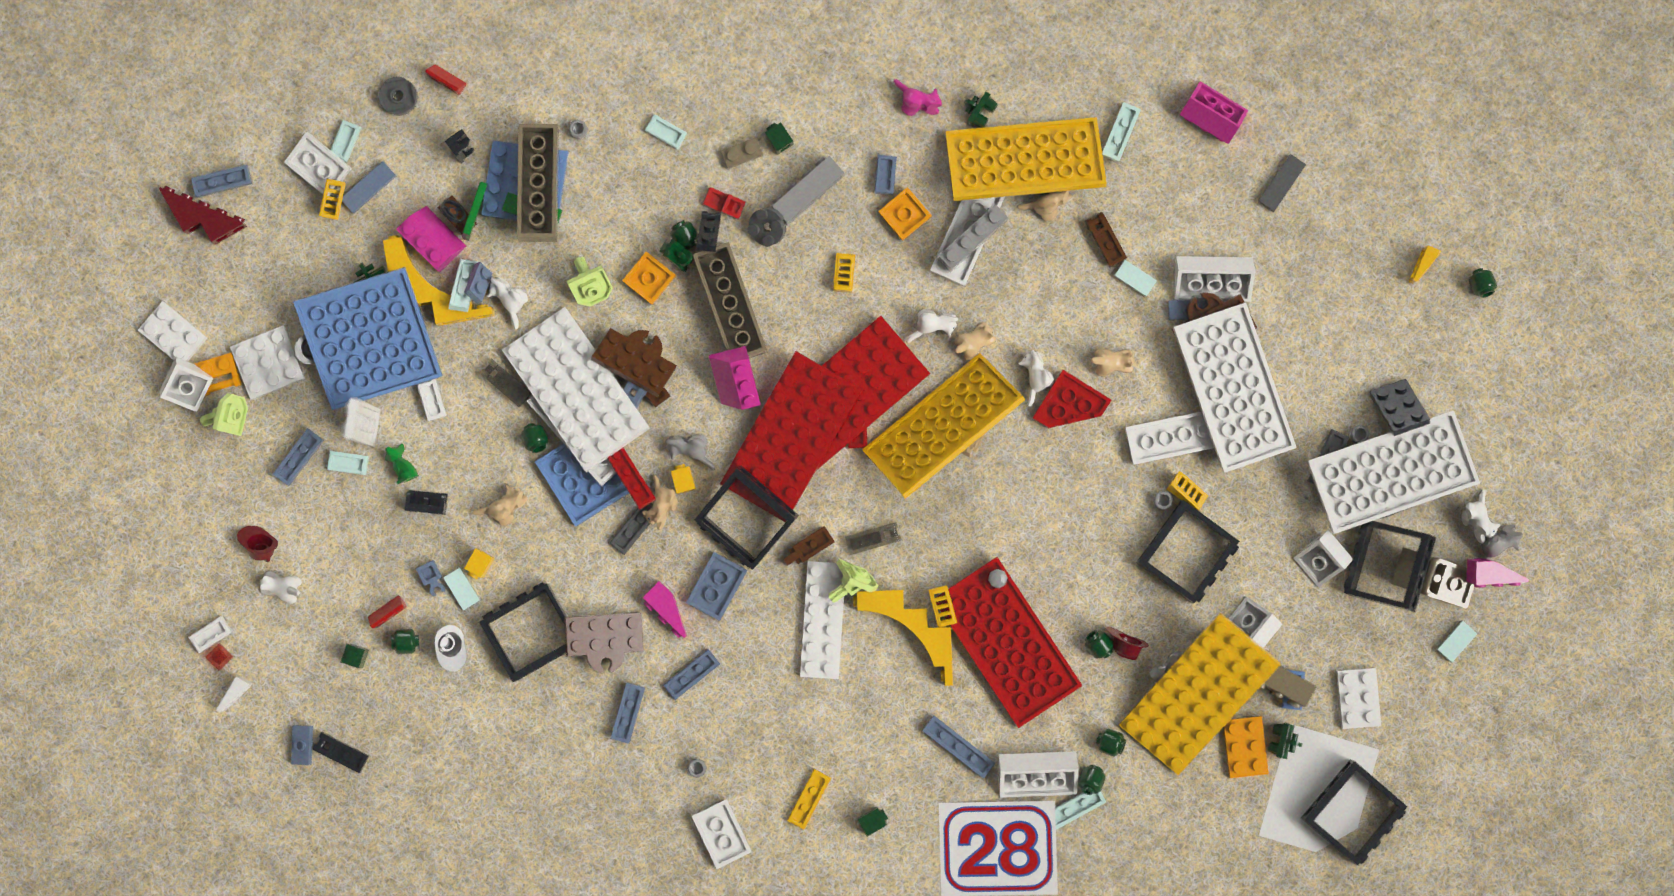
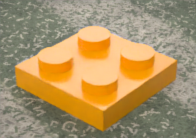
(905, 214)
(649, 278)

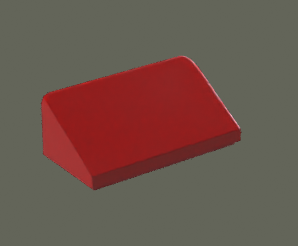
(446, 79)
(386, 612)

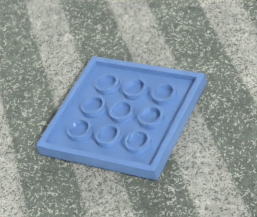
(503, 178)
(575, 488)

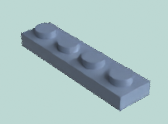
(958, 746)

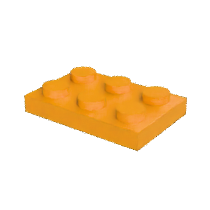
(1245, 747)

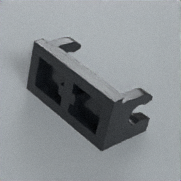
(458, 143)
(426, 502)

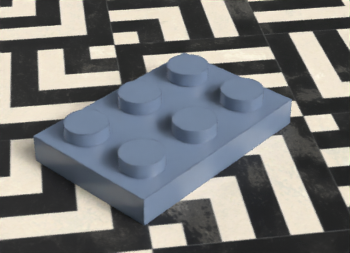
(716, 586)

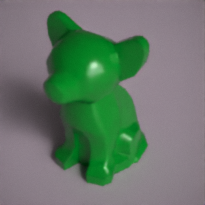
(402, 467)

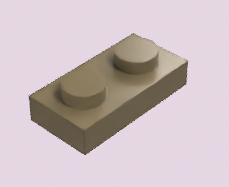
(741, 153)

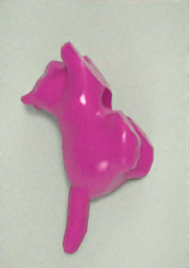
(915, 100)

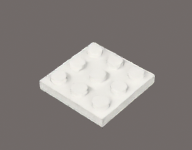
(267, 362)

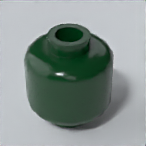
(684, 234)
(1482, 283)
(534, 438)
(404, 641)
(1099, 644)
(1111, 742)
(1091, 780)

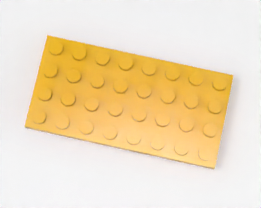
(1025, 159)
(943, 425)
(1199, 693)

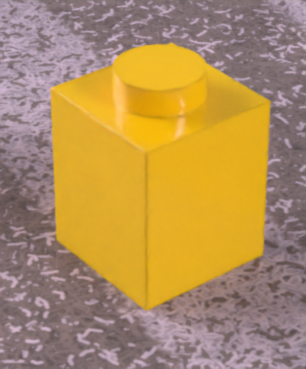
(683, 479)
(478, 564)

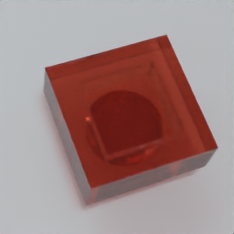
(219, 656)

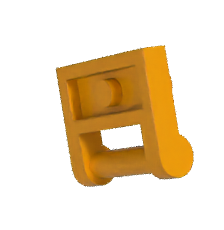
(220, 367)

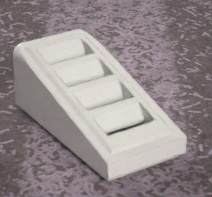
(236, 689)

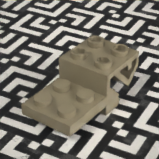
(1442, 580)

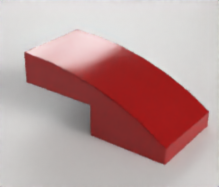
(724, 203)

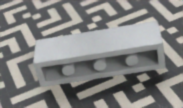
(808, 190)
(972, 238)

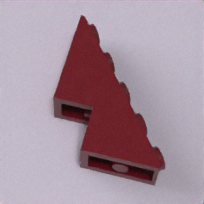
(197, 215)

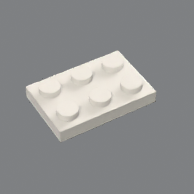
(316, 163)
(172, 333)
(1358, 698)
(721, 834)

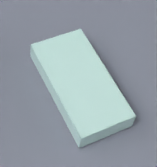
(666, 132)
(345, 140)
(1135, 278)
(347, 463)
(461, 588)
(1456, 641)

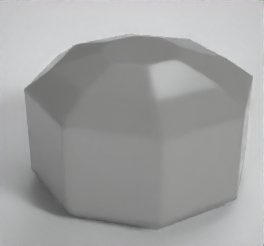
(578, 129)
(1359, 434)
(1162, 500)
(997, 578)
(697, 768)

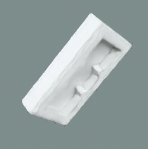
(431, 400)
(210, 634)

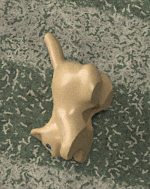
(1047, 204)
(972, 342)
(1110, 361)
(664, 502)
(503, 509)

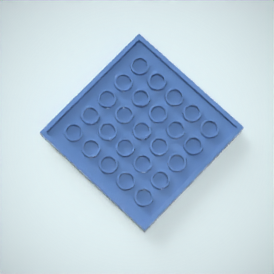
(368, 338)

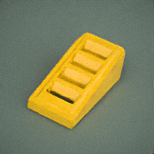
(330, 214)
(1424, 261)
(844, 288)
(1186, 482)
(952, 620)

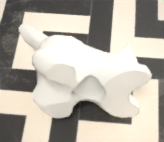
(511, 298)
(930, 322)
(1038, 376)
(1476, 515)
(279, 586)

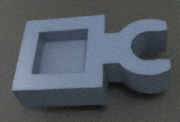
(430, 574)

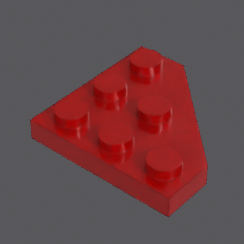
(1070, 402)

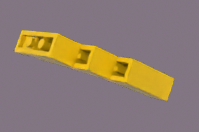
(398, 257)
(935, 640)

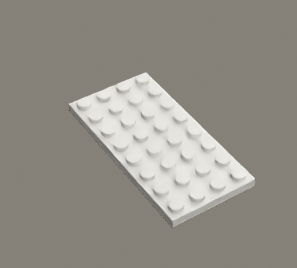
(1234, 387)
(574, 390)
(1393, 473)

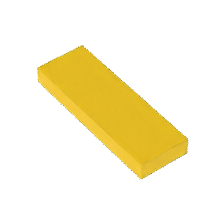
(809, 799)

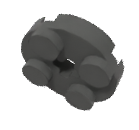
(407, 102)
(758, 231)

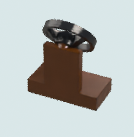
(454, 213)

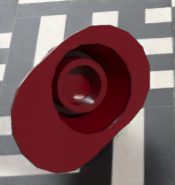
(257, 542)
(1126, 645)

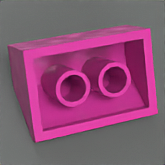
(1214, 112)
(431, 238)
(734, 378)

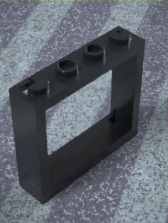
(767, 496)
(1162, 534)
(1417, 575)
(507, 608)
(1329, 793)

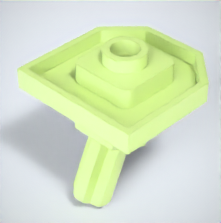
(590, 285)
(228, 416)
(853, 580)

